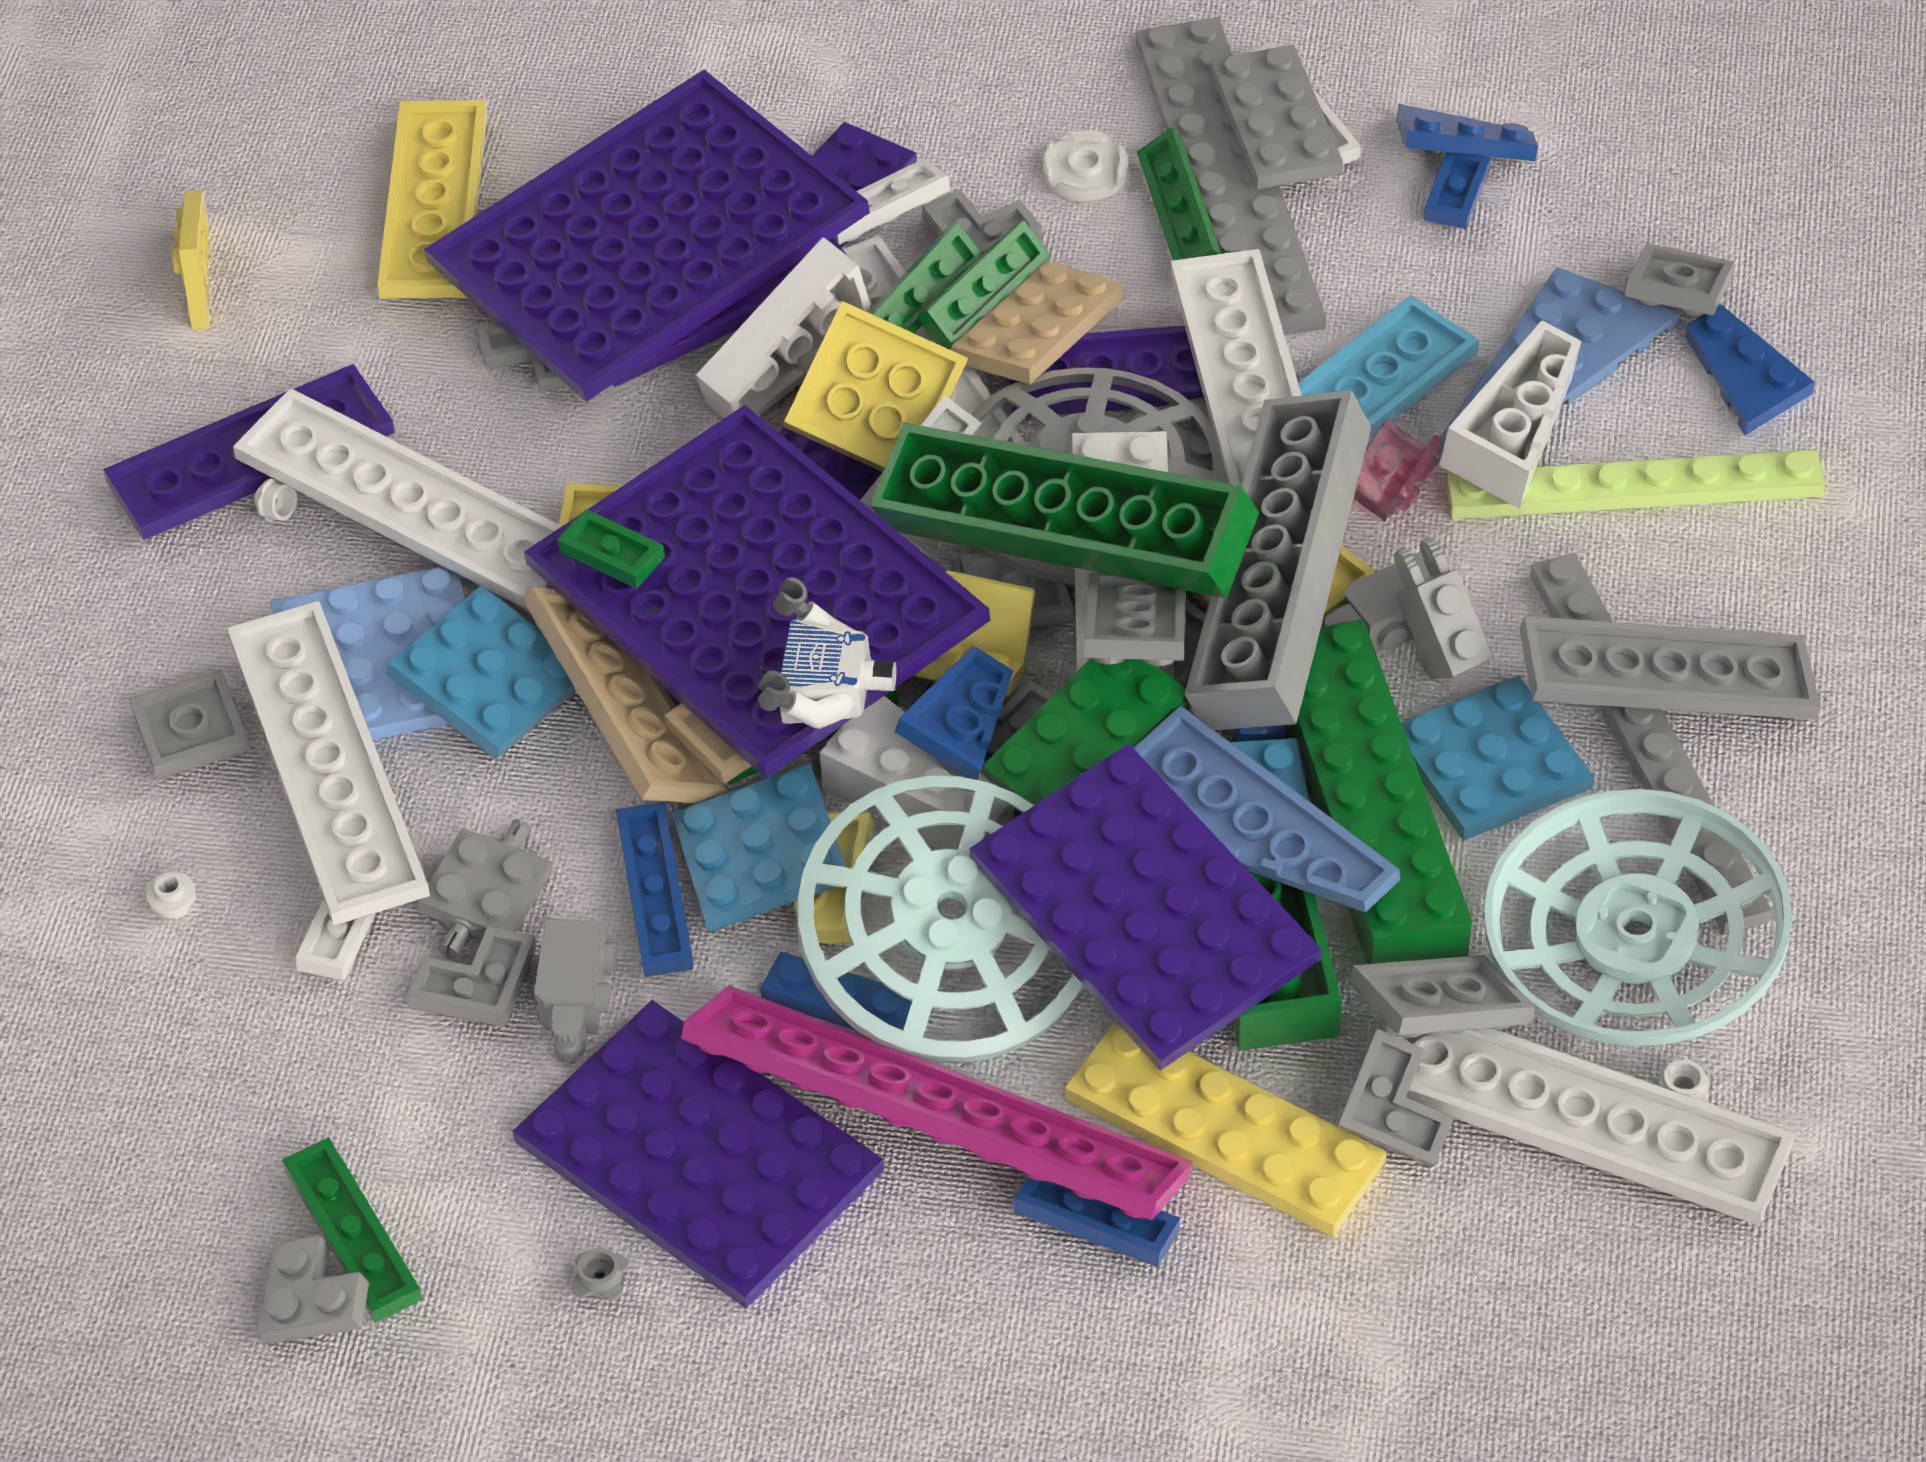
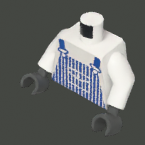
(823, 666)

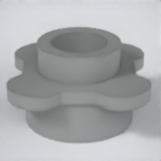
(597, 1262)

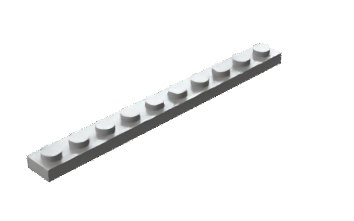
(1648, 736)

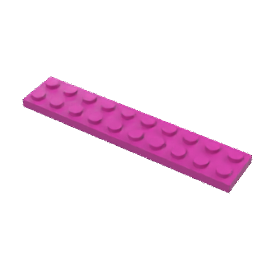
(938, 1102)

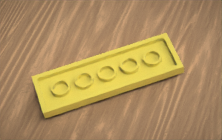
(429, 192)
(1229, 1130)

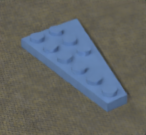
(1593, 313)
(1262, 817)

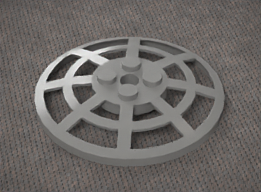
(1058, 430)

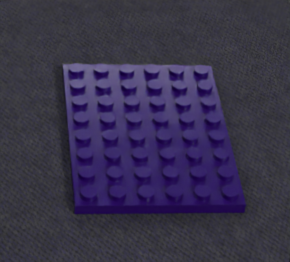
(645, 233)
(734, 523)

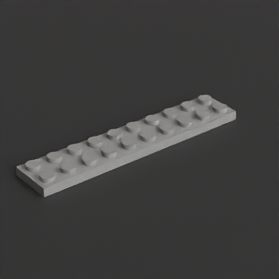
(1242, 217)

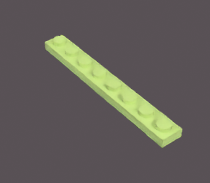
(1649, 484)

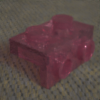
(1392, 468)

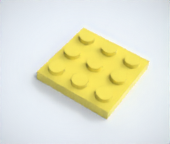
(868, 384)

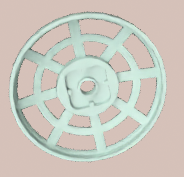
(1643, 899)
(922, 929)

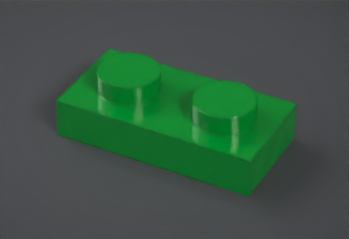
(611, 548)

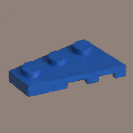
(1464, 135)
(1747, 368)
(959, 713)

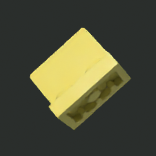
(1002, 637)

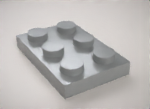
(1441, 995)

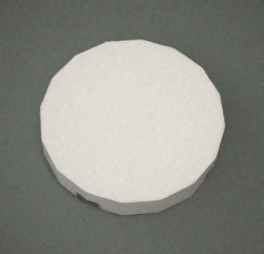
(1085, 166)

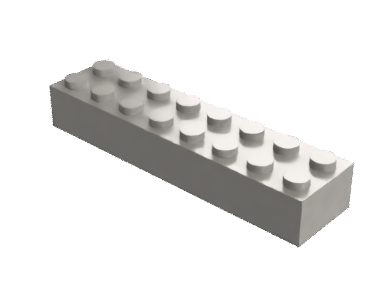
(1266, 631)

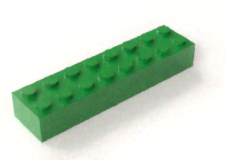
(1066, 509)
(1370, 785)

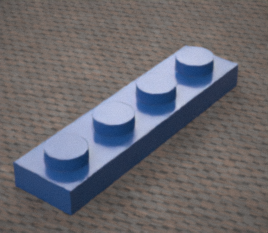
(654, 889)

